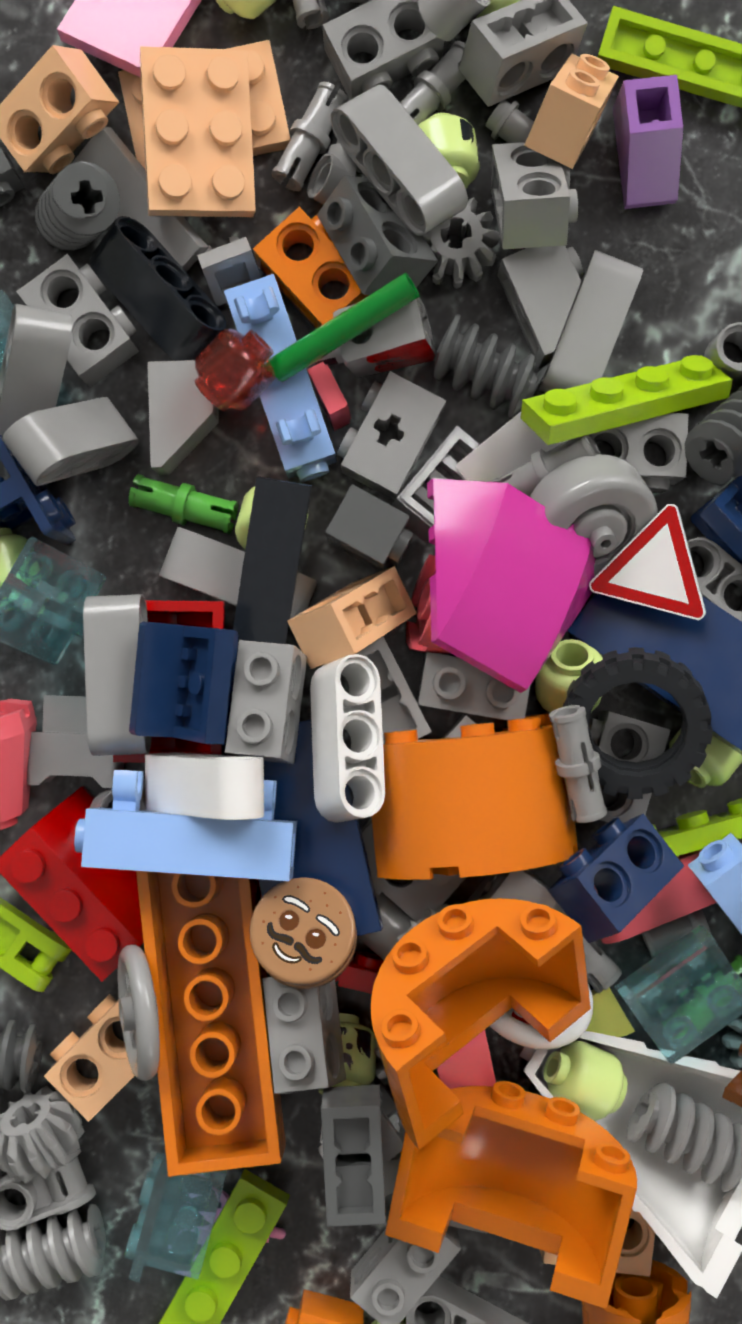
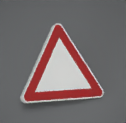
(655, 569)

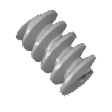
(689, 1130)
(53, 1255)

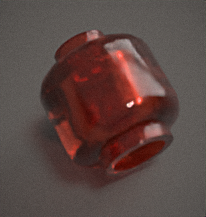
(234, 369)

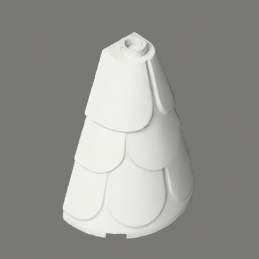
(685, 1212)

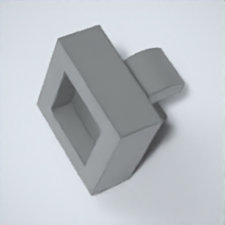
(228, 267)

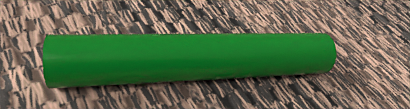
(344, 327)

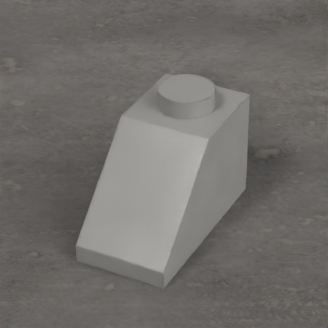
(541, 293)
(177, 413)

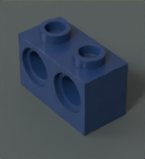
(627, 869)

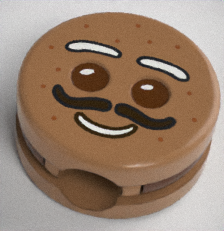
(303, 933)

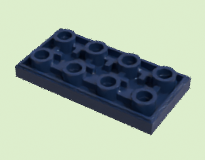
(706, 646)
(323, 847)

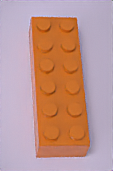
(211, 1023)

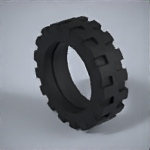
(696, 729)

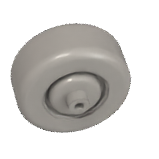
(602, 501)

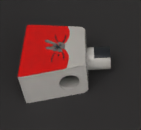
(394, 343)

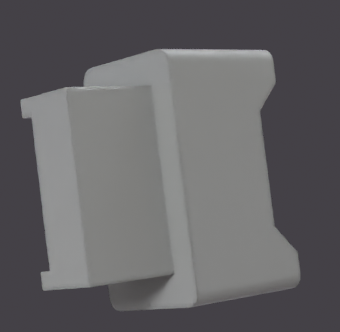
(63, 745)

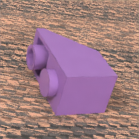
(649, 140)

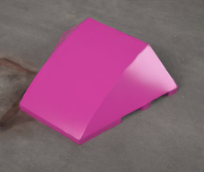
(503, 578)

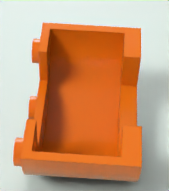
(473, 803)
(460, 977)
(526, 1174)

